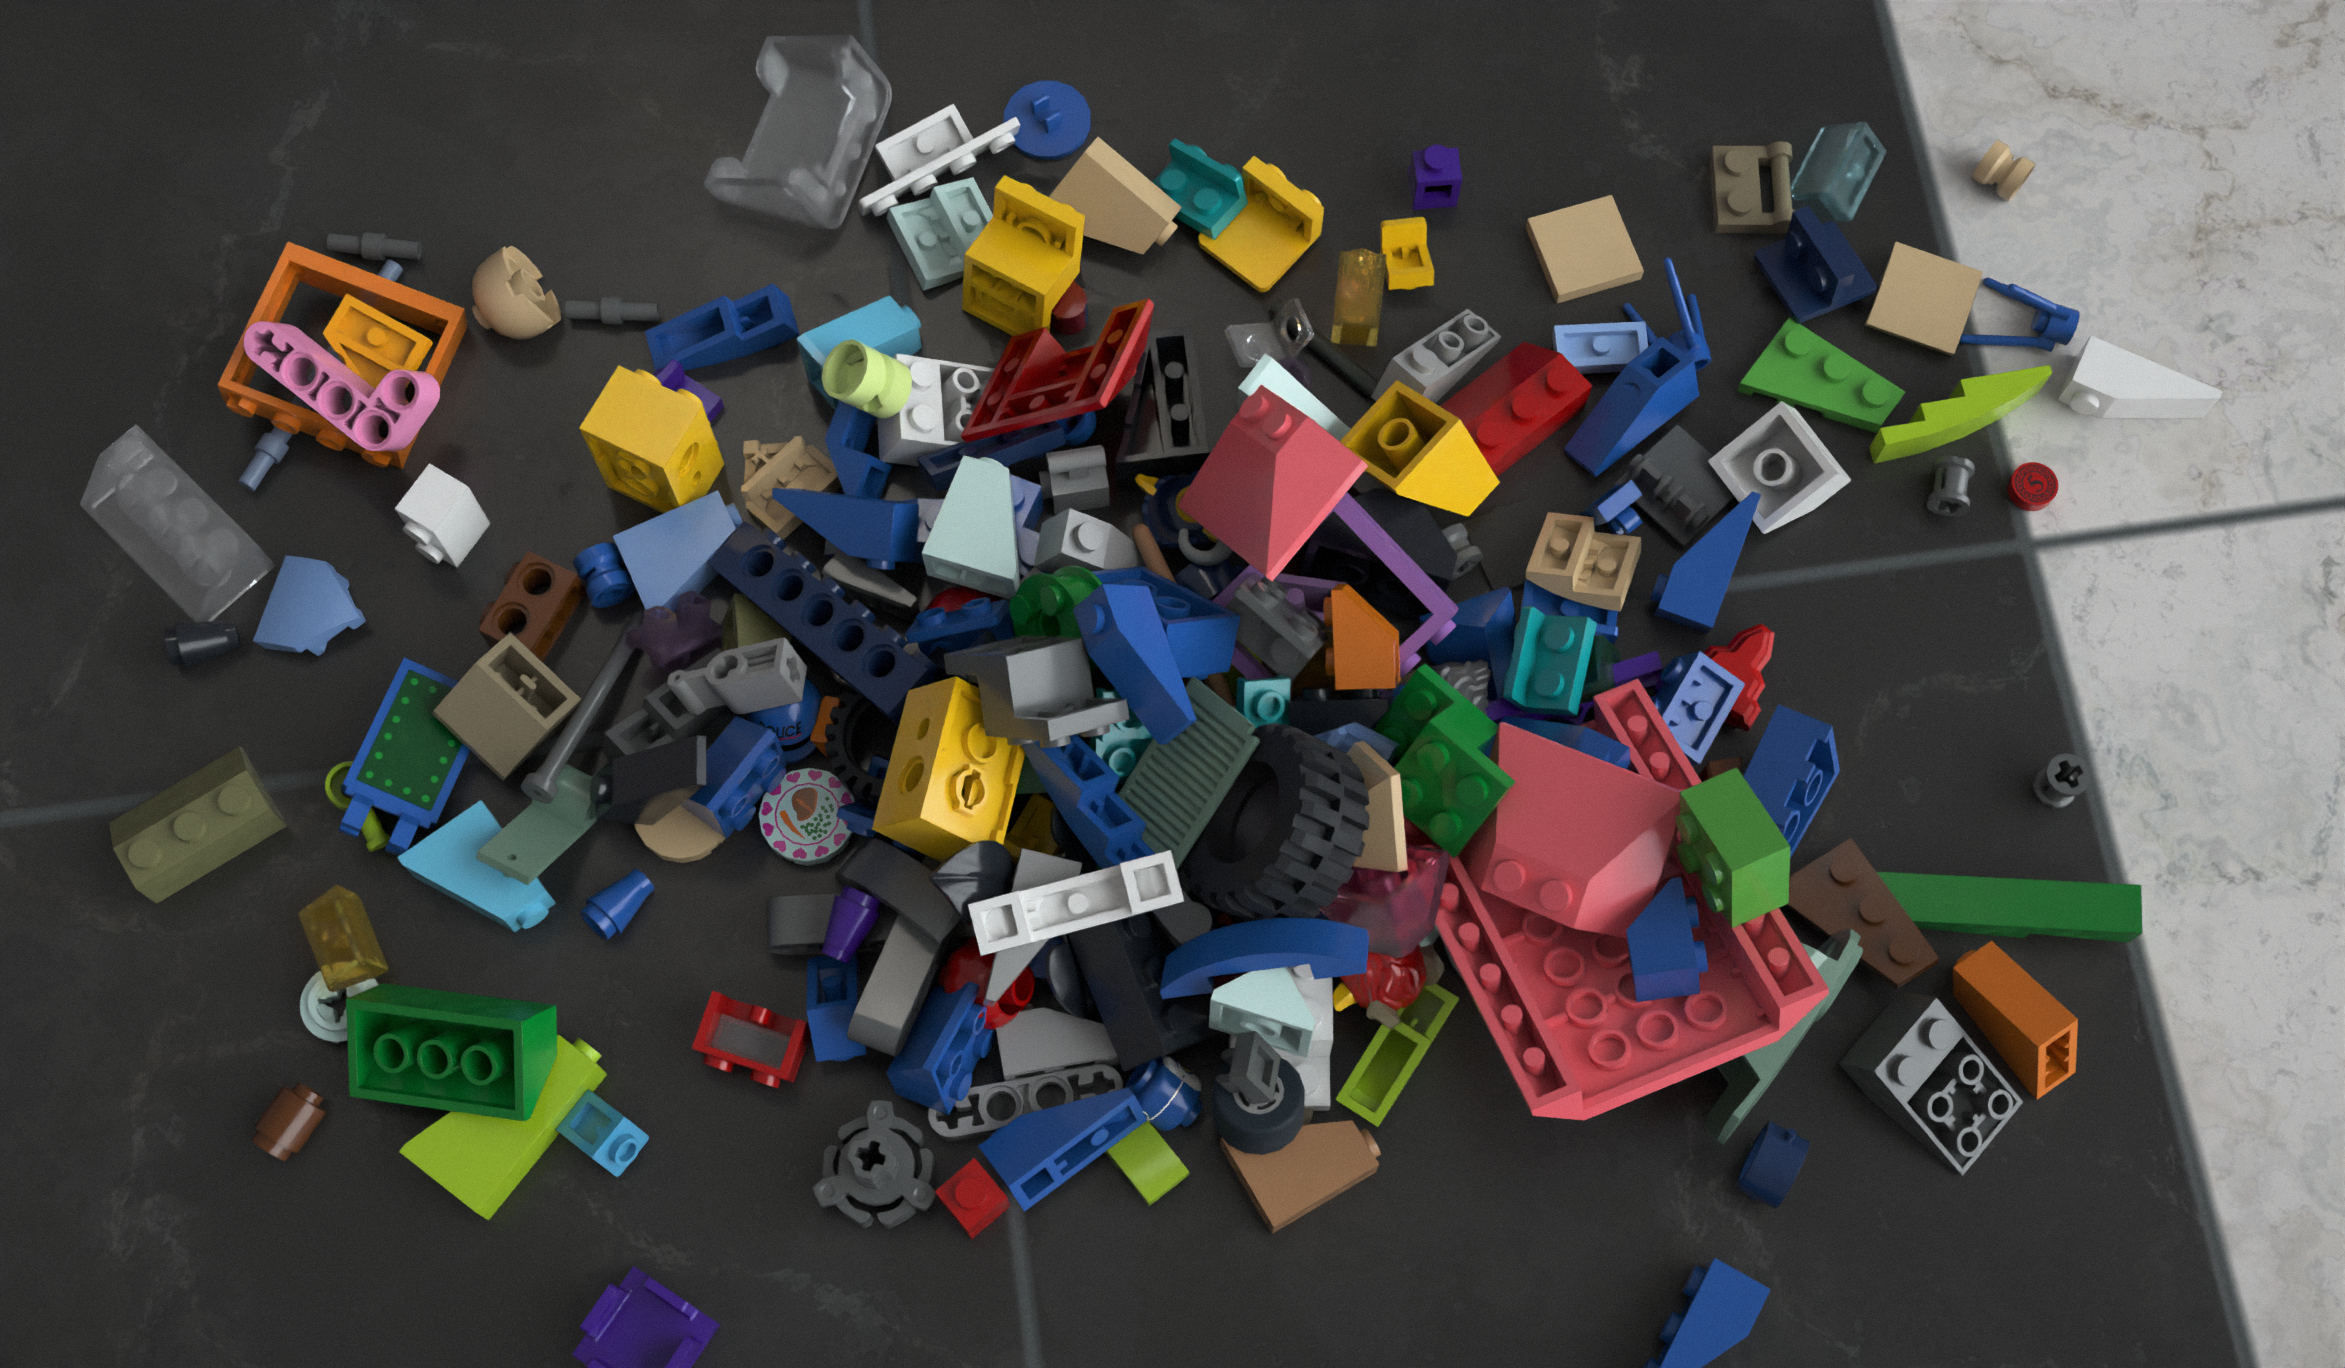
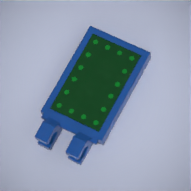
(405, 758)

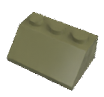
(195, 826)

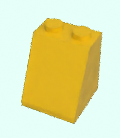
(1421, 452)

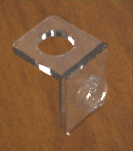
(1252, 341)

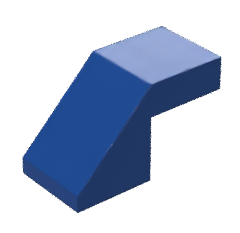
(846, 440)

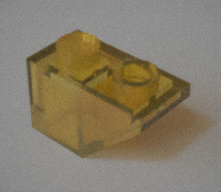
(1358, 297)

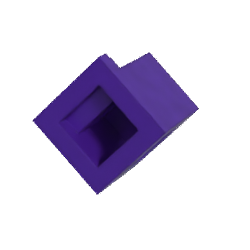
(1434, 167)

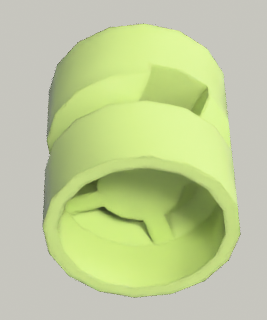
(866, 379)

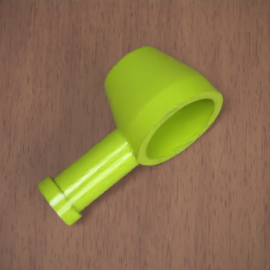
(372, 828)

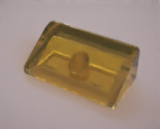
(342, 939)

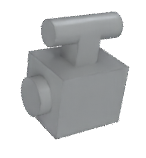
(1076, 479)

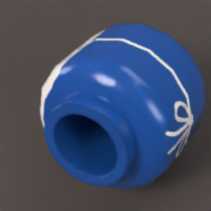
(1166, 1093)

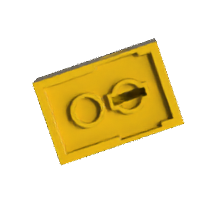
(652, 441)
(945, 774)

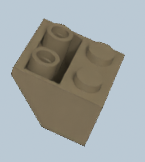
(507, 706)

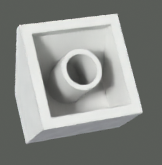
(1783, 464)

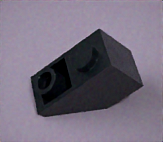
(1322, 710)

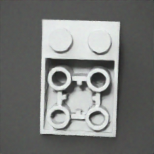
(936, 409)

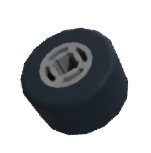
(1261, 1126)

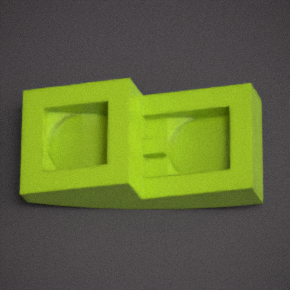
(1148, 1162)

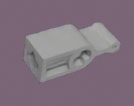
(743, 679)

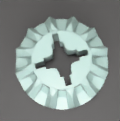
(322, 1019)

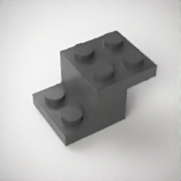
(1037, 689)

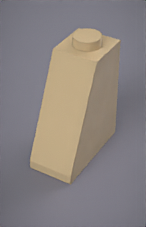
(1117, 200)

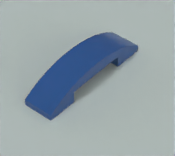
(1264, 944)

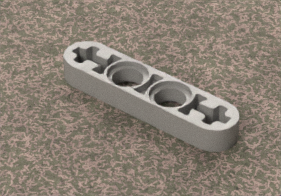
(1024, 1093)

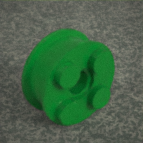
(1047, 603)

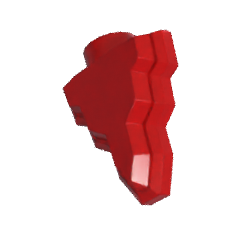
(1745, 659)

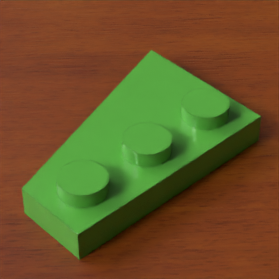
(1819, 376)

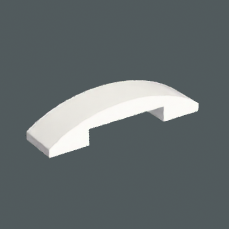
(1076, 903)

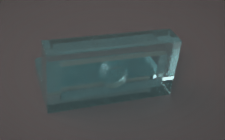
(1839, 168)

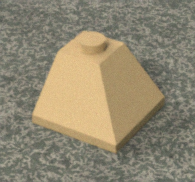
(1386, 833)

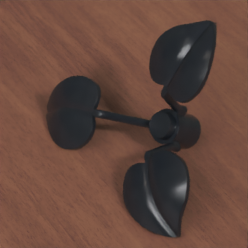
(986, 871)

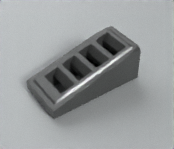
(871, 586)

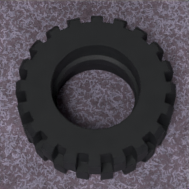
(1282, 830)

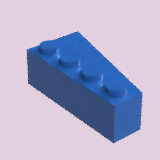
(1793, 770)

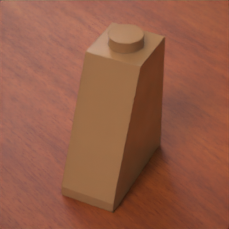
(1306, 1171)

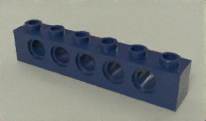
(821, 620)

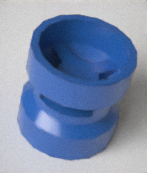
(604, 575)

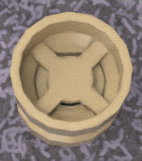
(2001, 169)

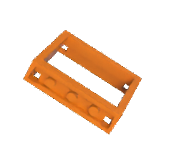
(336, 278)

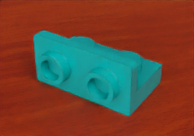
(1203, 188)
(1549, 662)

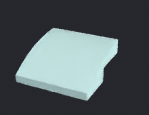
(940, 230)

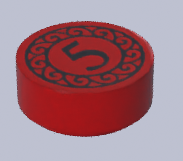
(2032, 486)

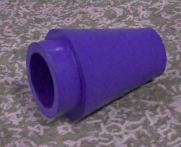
(849, 923)

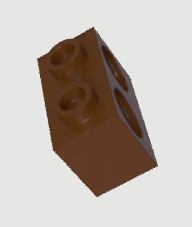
(543, 613)

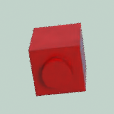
(972, 1198)

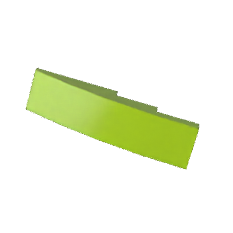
(1969, 408)

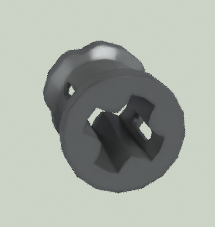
(1950, 486)
(2058, 769)

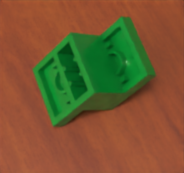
(1441, 761)

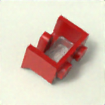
(751, 1038)

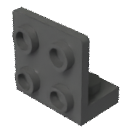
(1275, 627)

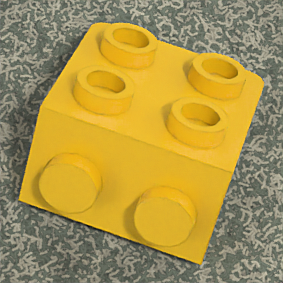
(1270, 230)

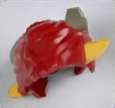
(1389, 984)

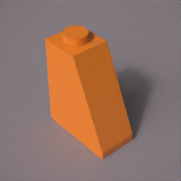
(2017, 1017)

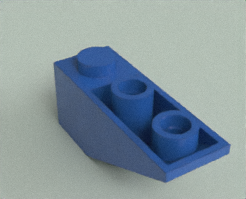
(1634, 406)
(1714, 1318)

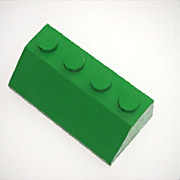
(450, 1050)

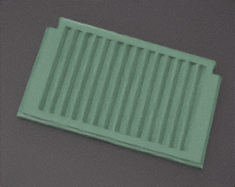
(1185, 781)

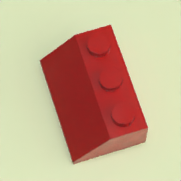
(1519, 403)

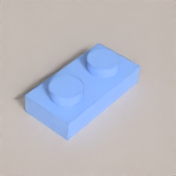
(1601, 345)

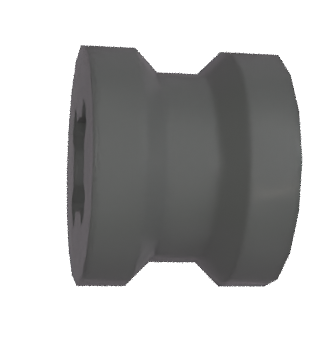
(1467, 554)

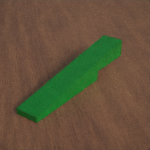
(2019, 906)

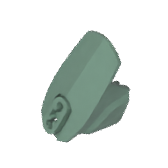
(1753, 1072)

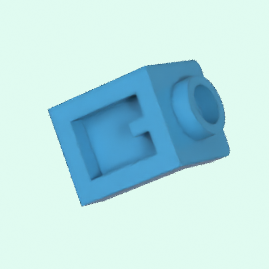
(603, 1133)

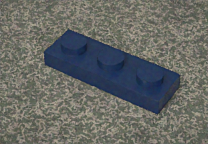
(1007, 448)

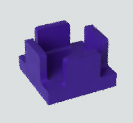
(643, 1327)

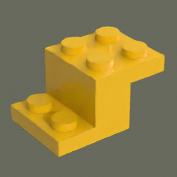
(1022, 259)

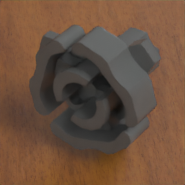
(864, 1141)

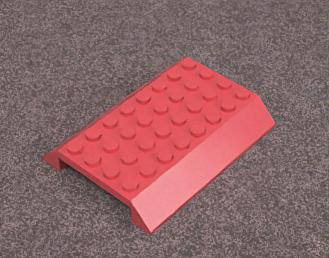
(1567, 996)

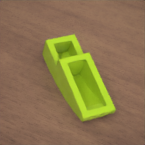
(1396, 1054)

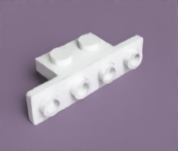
(929, 150)

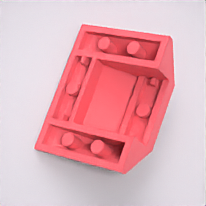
(1270, 482)
(1573, 835)

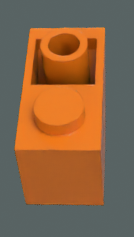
(1363, 641)

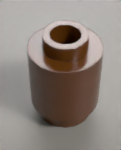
(289, 1120)

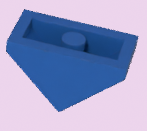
(1482, 632)

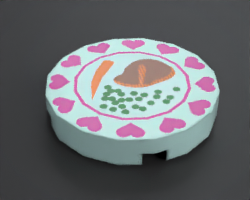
(802, 818)

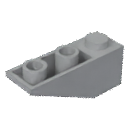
(1440, 357)

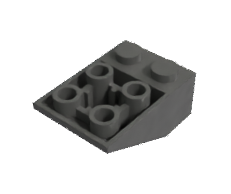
(1932, 1079)

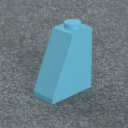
(878, 325)
(450, 865)

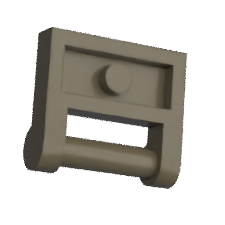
(1738, 191)

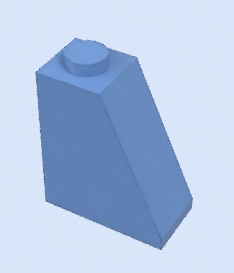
(673, 549)

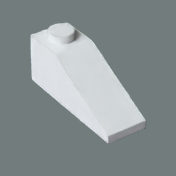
(2124, 385)

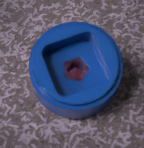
(1078, 427)

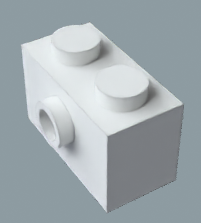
(442, 516)

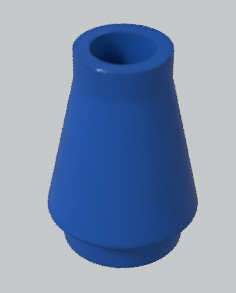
(615, 905)

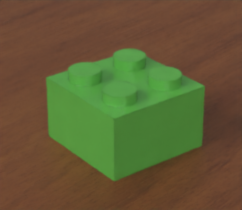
(1733, 848)

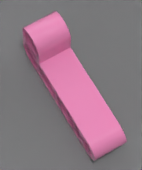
(335, 379)

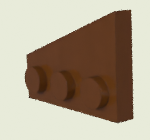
(1847, 893)

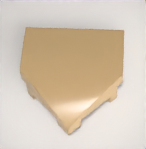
(783, 466)

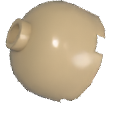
(511, 297)

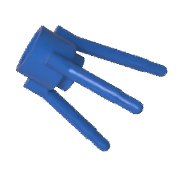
(2050, 320)
(1691, 337)

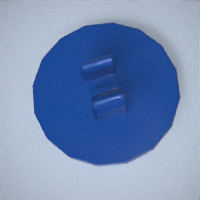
(1051, 119)

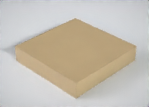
(1584, 249)

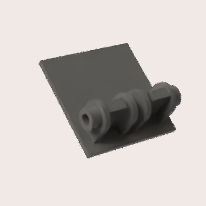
(1678, 485)

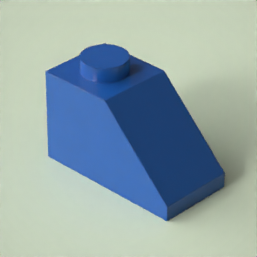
(831, 1001)

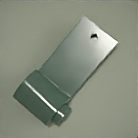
(542, 829)

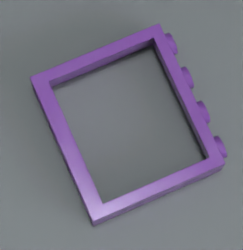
(1393, 556)

